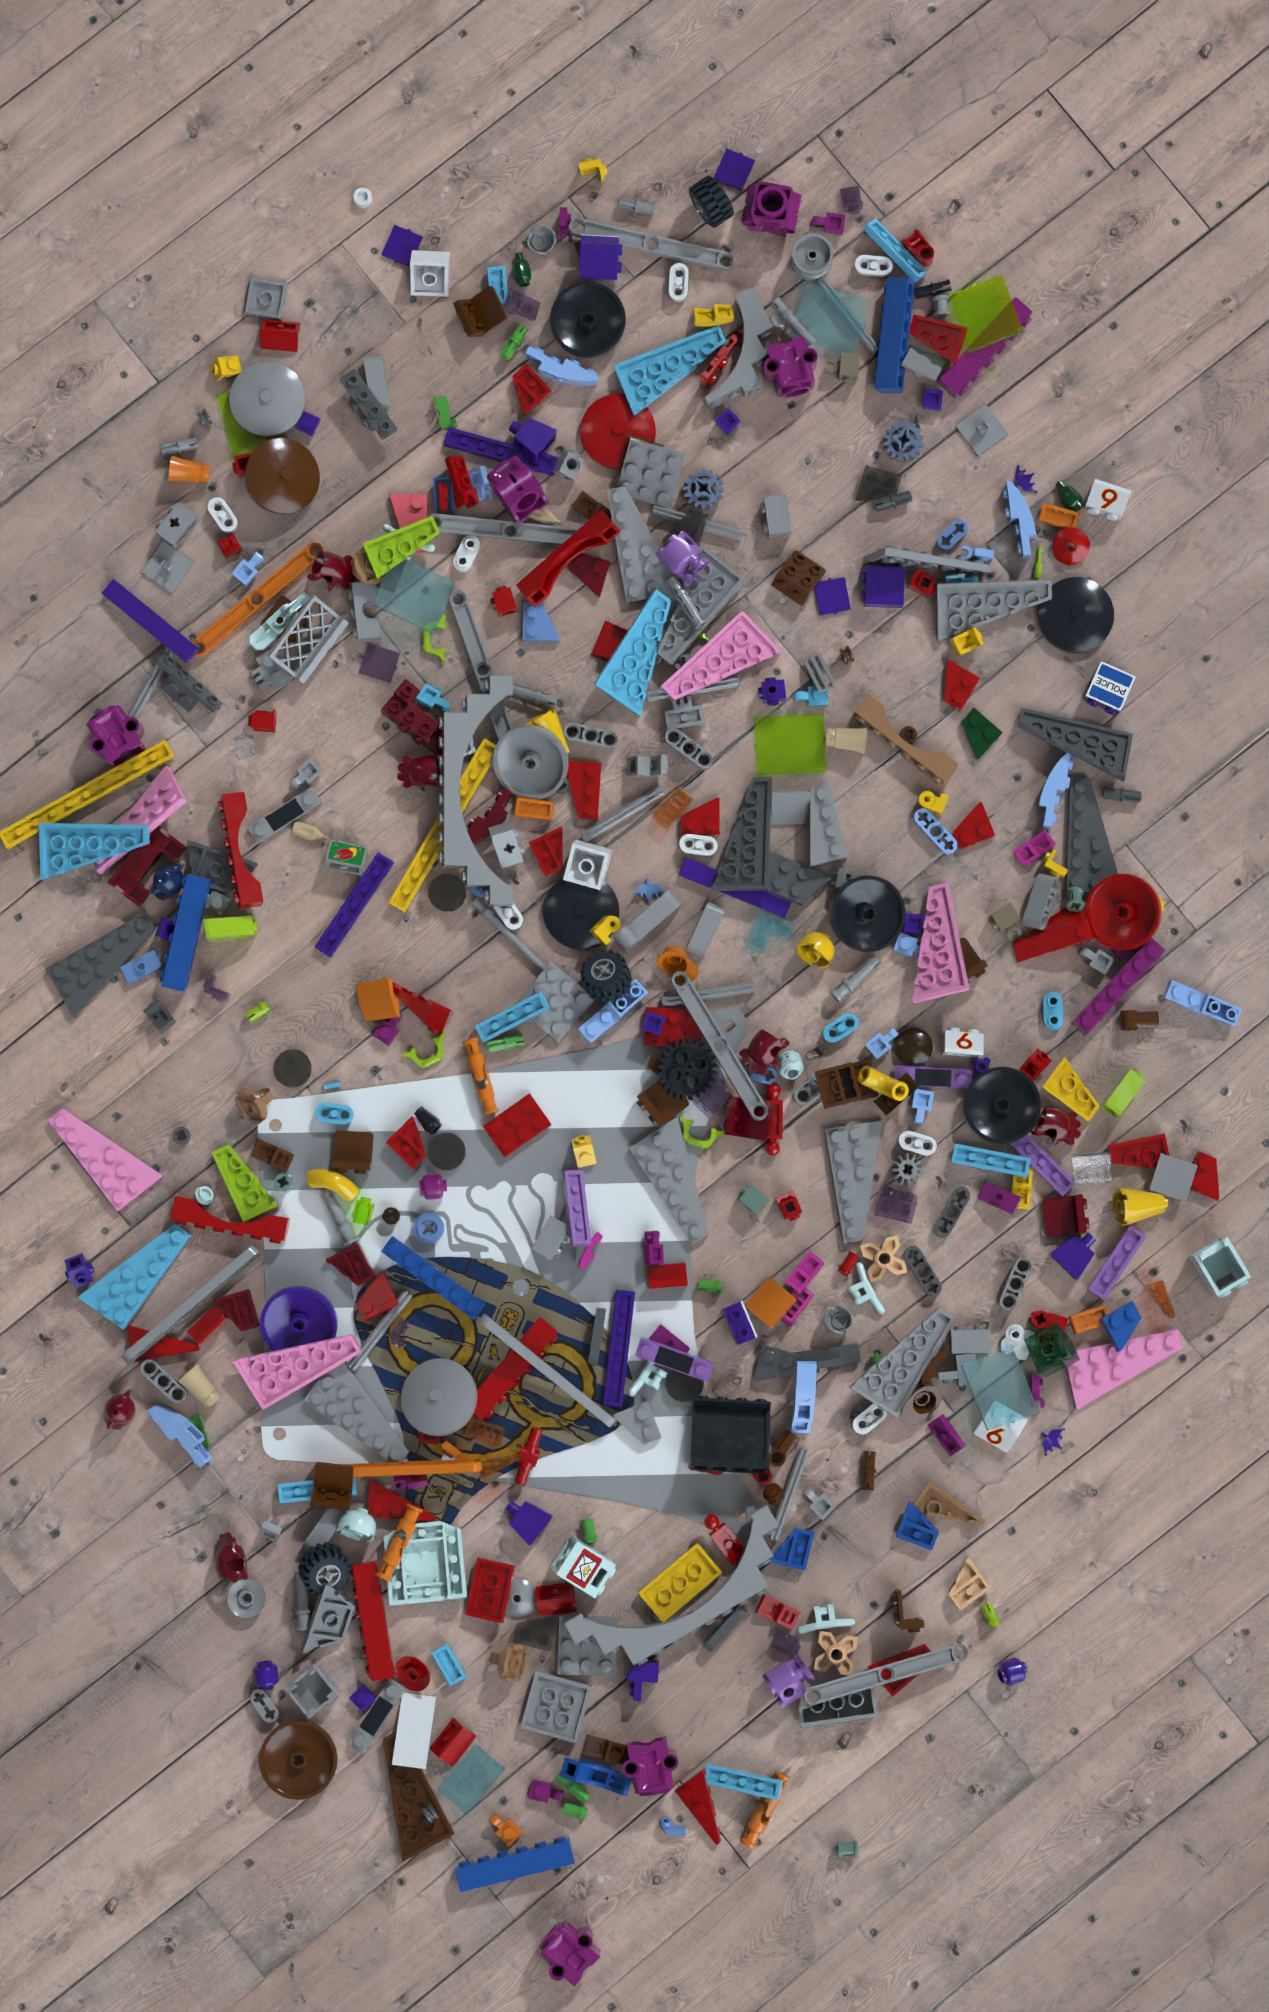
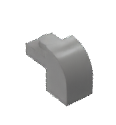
(647, 766)
(949, 1376)

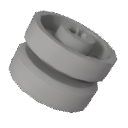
(822, 252)

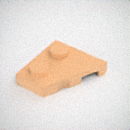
(968, 1586)

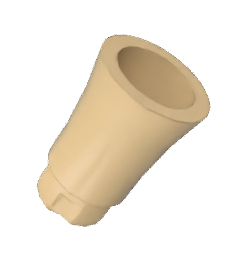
(847, 738)
(200, 1386)

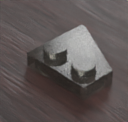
(877, 484)
(692, 523)
(537, 1632)

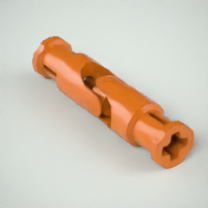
(477, 1065)
(394, 1552)
(757, 1822)

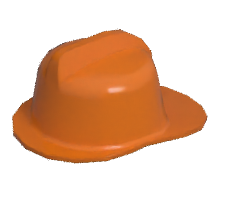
(675, 960)

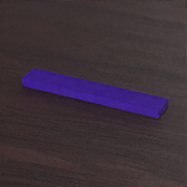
(495, 450)
(150, 621)
(706, 876)
(354, 905)
(619, 1348)

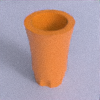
(188, 471)

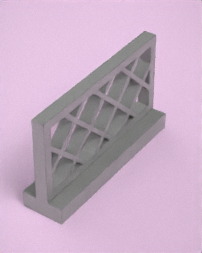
(318, 649)

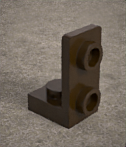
(888, 1104)

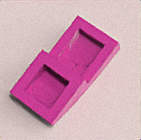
(1034, 847)
(587, 1255)
(804, 1272)

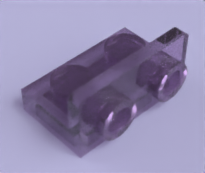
(896, 1205)

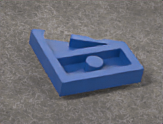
(1121, 1324)
(917, 1528)
(794, 1549)

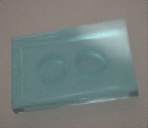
(471, 1779)

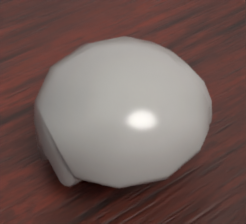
(541, 240)
(838, 1320)

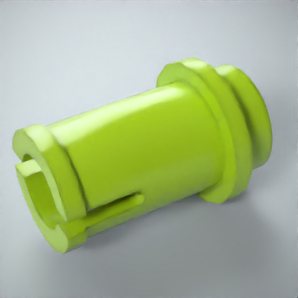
(259, 1010)
(990, 1615)

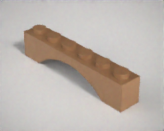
(937, 764)

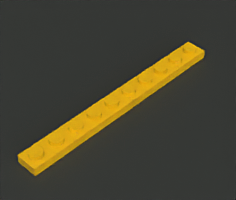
(87, 793)
(430, 848)

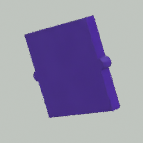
(734, 169)
(400, 245)
(832, 596)

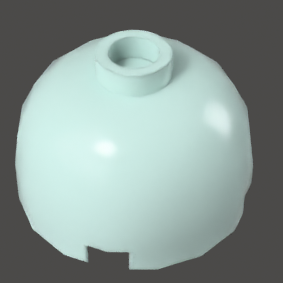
(357, 1525)

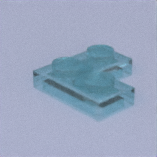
(766, 926)

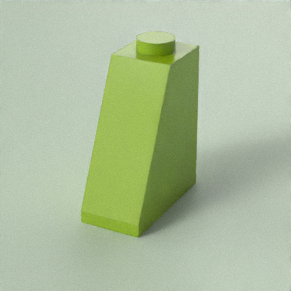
(230, 928)
(1123, 1093)

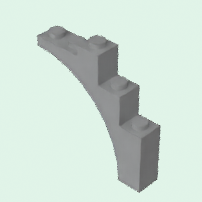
(743, 377)

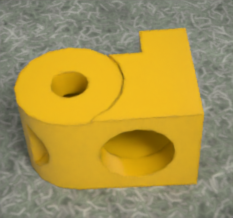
(932, 803)
(604, 928)

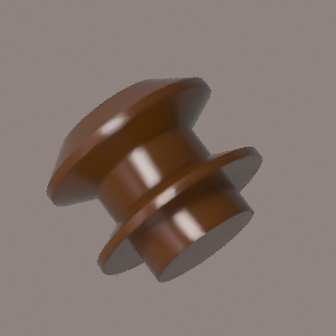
(654, 1061)
(773, 1494)

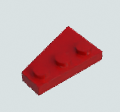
(939, 335)
(585, 788)
(1140, 1151)
(895, 1686)

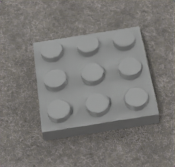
(651, 472)
(564, 997)
(584, 1658)
(556, 1706)

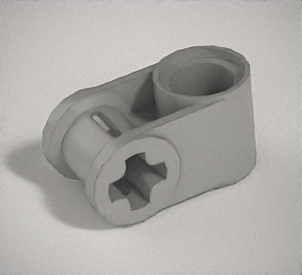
(810, 1088)

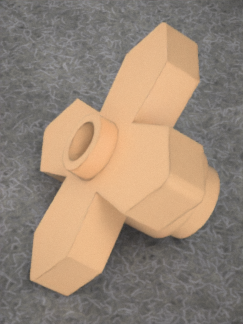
(892, 1263)
(826, 1659)

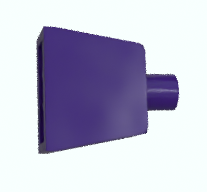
(532, 438)
(1074, 1254)
(528, 1520)

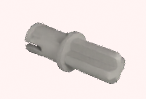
(636, 206)
(178, 447)

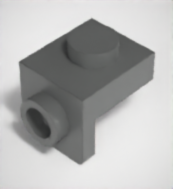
(159, 1016)

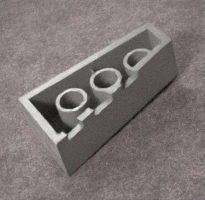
(825, 835)
(842, 1709)

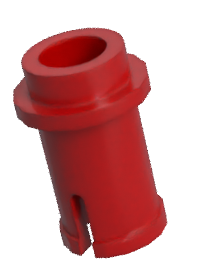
(848, 1263)

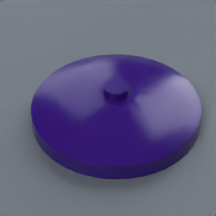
(297, 1318)

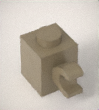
(847, 366)
(1004, 919)

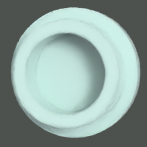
(203, 1195)

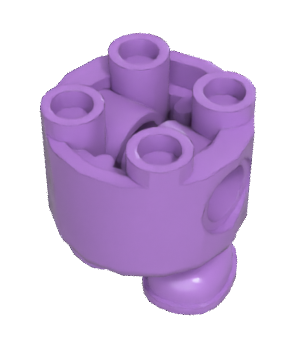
(680, 555)
(787, 1680)

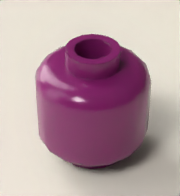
(432, 1186)

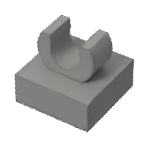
(843, 876)
(270, 1530)

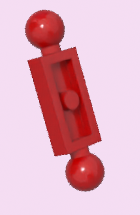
(776, 1129)
(724, 1538)

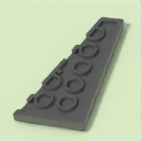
(1093, 744)
(1088, 846)
(748, 850)
(91, 967)

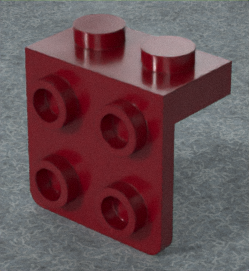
(741, 1123)
(1065, 1215)

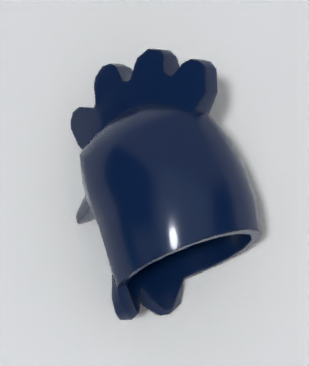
(168, 881)

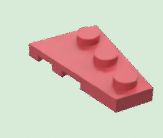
(409, 509)

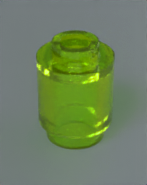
(363, 1211)

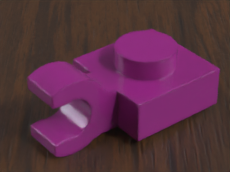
(565, 219)
(832, 223)
(386, 1030)
(653, 1250)
(1036, 1385)
(412, 1481)
(542, 1791)

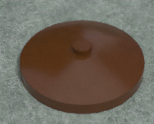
(282, 476)
(298, 1759)

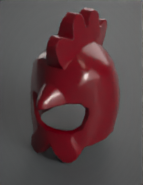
(332, 569)
(419, 771)
(762, 1052)
(1058, 1126)
(119, 1411)
(230, 1559)

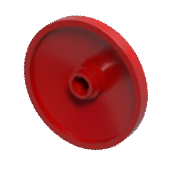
(607, 427)
(1123, 911)

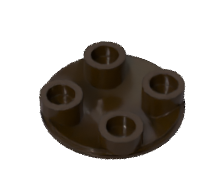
(913, 1047)

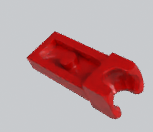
(461, 482)

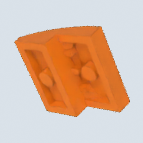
(377, 999)
(770, 1302)

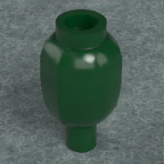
(521, 271)
(1070, 496)

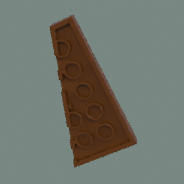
(410, 1794)

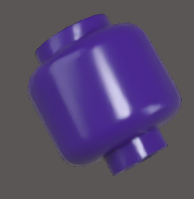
(1012, 1671)
(265, 1675)

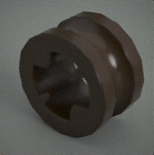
(385, 1213)

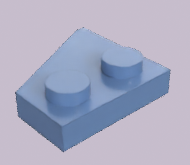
(537, 625)

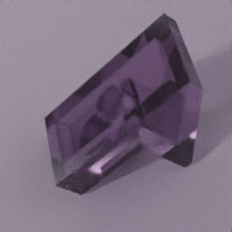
(521, 304)

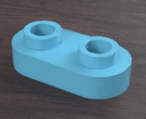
(1052, 1011)
(840, 1028)
(334, 1113)

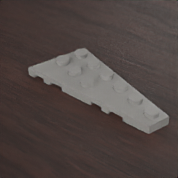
(636, 550)
(900, 1369)

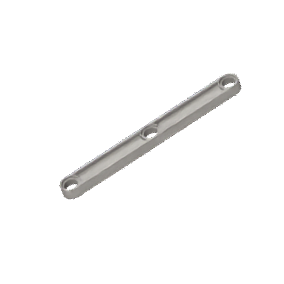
(664, 246)
(496, 529)
(478, 658)
(726, 1057)
(190, 1305)
(547, 1370)
(872, 1677)

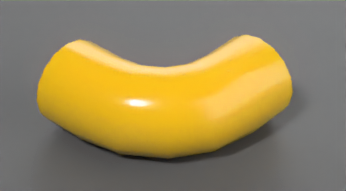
(883, 1083)
(333, 1181)

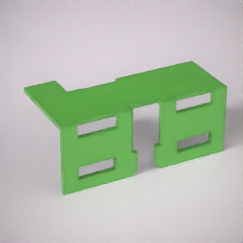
(443, 408)
(198, 1422)

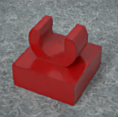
(229, 545)

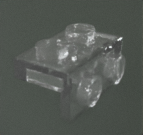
(1091, 1168)

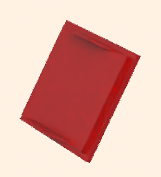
(608, 641)

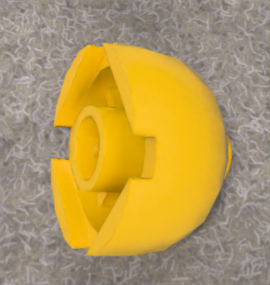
(816, 948)

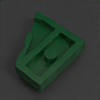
(979, 732)

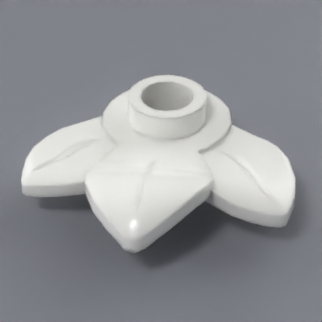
(1017, 1342)

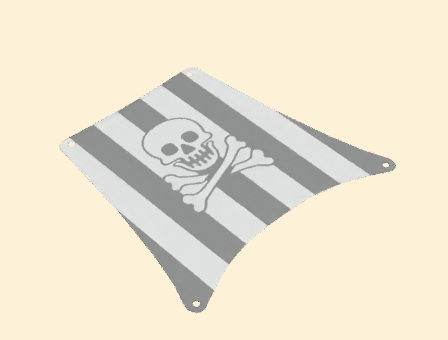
(496, 1214)

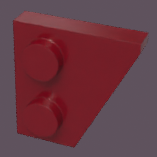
(590, 571)
(353, 1264)
(240, 1309)

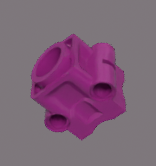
(775, 222)
(792, 373)
(517, 488)
(112, 729)
(651, 1773)
(565, 1949)

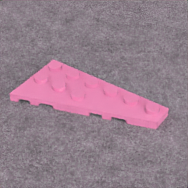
(727, 653)
(152, 808)
(940, 955)
(109, 1165)
(1104, 1368)
(284, 1371)

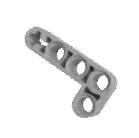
(648, 921)

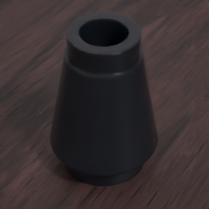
(428, 1121)

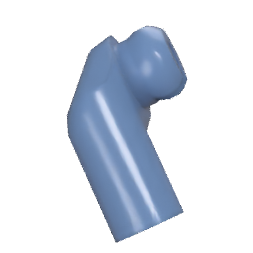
(670, 1829)

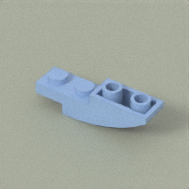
(568, 372)
(1019, 512)
(1055, 782)
(1202, 1003)
(612, 1012)
(804, 1397)
(177, 1426)

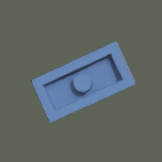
(141, 967)

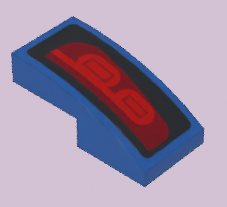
(443, 496)

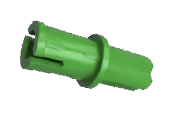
(513, 342)
(505, 1043)
(574, 1787)

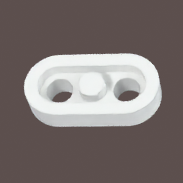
(873, 264)
(678, 283)
(223, 515)
(466, 553)
(698, 845)
(507, 913)
(917, 1143)
(869, 1418)

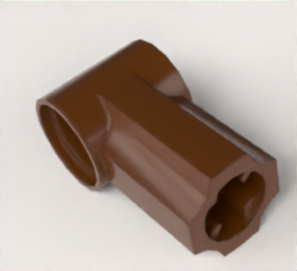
(1137, 1020)
(783, 1447)

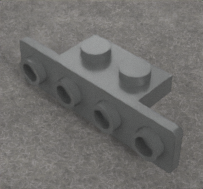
(365, 403)
(184, 687)
(832, 1356)

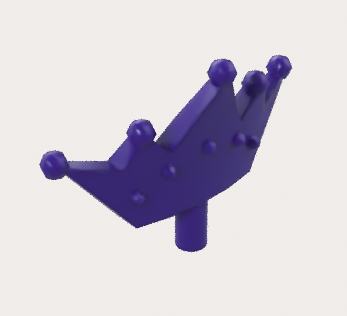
(1024, 480)
(1051, 1440)

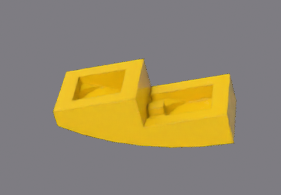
(718, 315)
(1022, 1187)

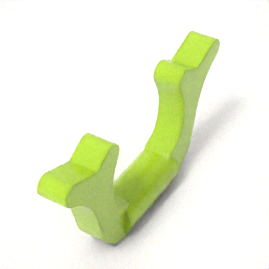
(426, 641)
(431, 1060)
(697, 1142)

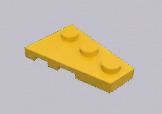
(1069, 1089)

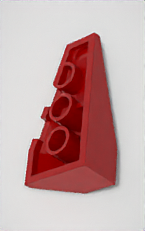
(1062, 931)
(428, 1011)

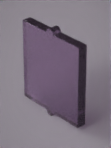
(379, 663)

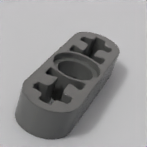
(963, 1202)
(930, 1272)
(597, 1335)
(724, 1628)

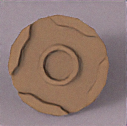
(363, 570)
(254, 1103)
(510, 1662)

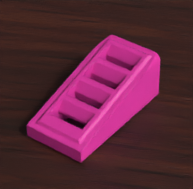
(789, 1321)

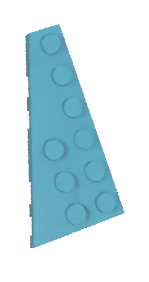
(658, 370)
(633, 661)
(80, 844)
(130, 1284)

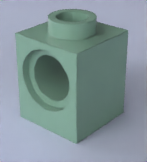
(752, 1199)

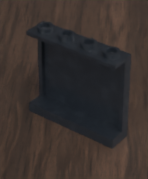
(730, 1435)

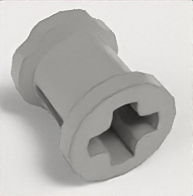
(941, 306)

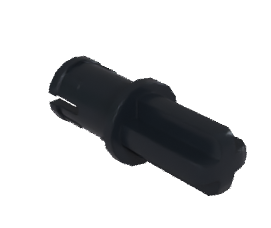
(932, 289)

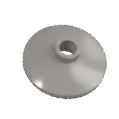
(528, 1598)
(236, 1600)

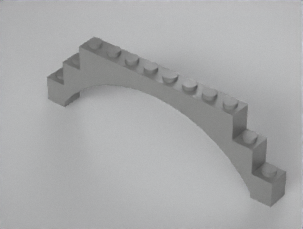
(456, 844)
(645, 1640)

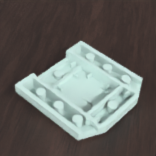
(429, 1566)

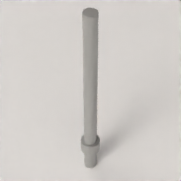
(489, 915)

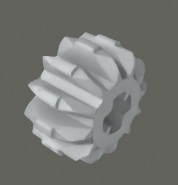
(913, 1171)

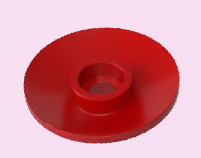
(1071, 536)
(412, 1673)

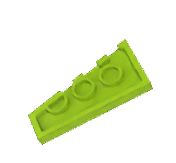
(394, 547)
(245, 1189)

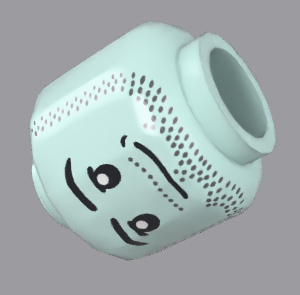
(791, 1064)

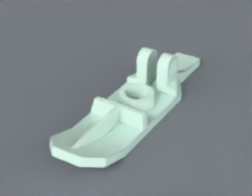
(271, 629)

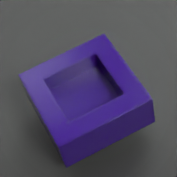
(932, 399)
(727, 421)
(308, 424)
(914, 923)
(165, 928)
(653, 1023)
(362, 1697)

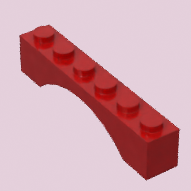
(593, 533)
(247, 888)
(191, 1211)

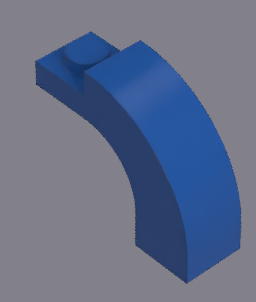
(595, 1774)

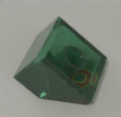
(1051, 1350)

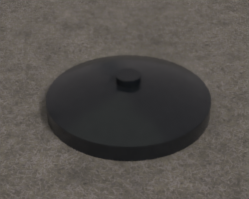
(587, 319)
(1076, 616)
(574, 910)
(867, 913)
(1002, 1105)

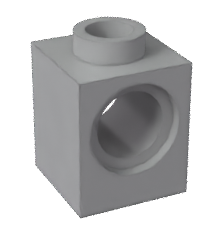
(561, 466)

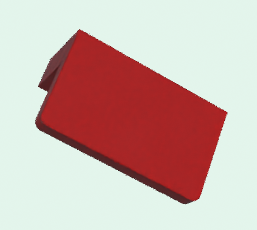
(279, 335)
(667, 1275)
(207, 1325)
(555, 1599)
(452, 1742)

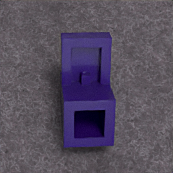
(643, 1673)

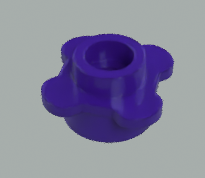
(977, 1062)

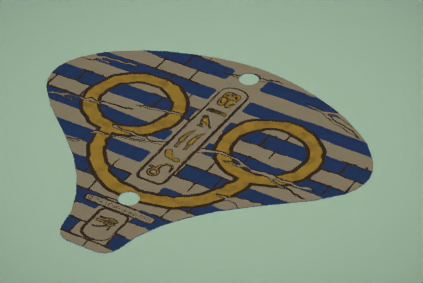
(446, 1332)

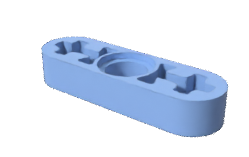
(921, 824)

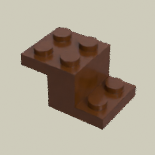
(841, 1086)

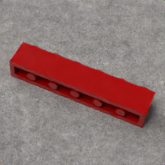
(512, 1367)
(373, 1619)

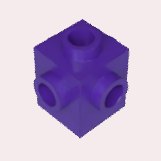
(777, 686)
(79, 1270)

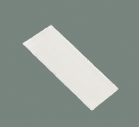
(414, 1730)

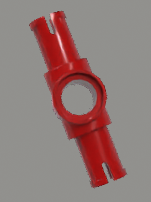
(529, 1456)

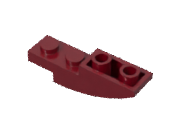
(478, 827)

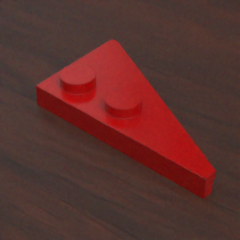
(719, 361)
(164, 1347)
(389, 1505)
(698, 1800)

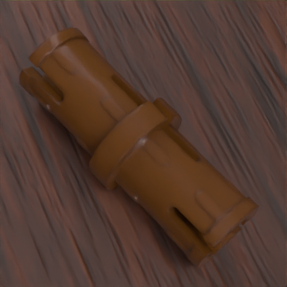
(868, 1470)

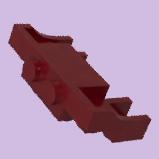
(412, 719)
(139, 863)

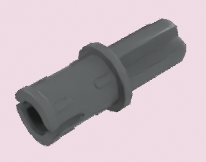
(893, 501)
(1122, 794)

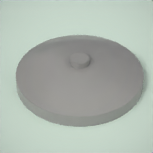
(267, 399)
(530, 762)
(439, 1397)

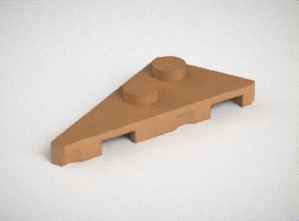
(937, 1502)

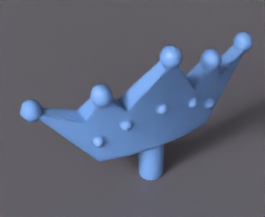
(648, 890)

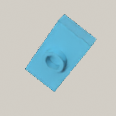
(497, 278)
(448, 1664)

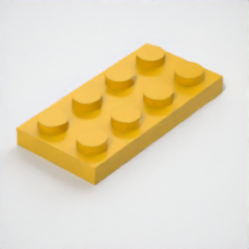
(680, 1582)

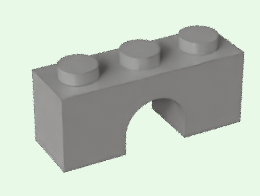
(366, 628)

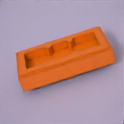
(1058, 516)
(534, 809)
(1087, 1320)

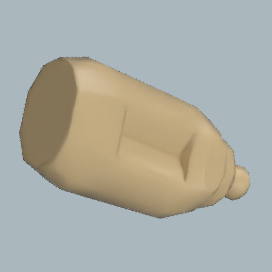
(544, 516)
(308, 831)

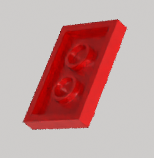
(676, 1026)
(517, 1125)
(490, 1590)

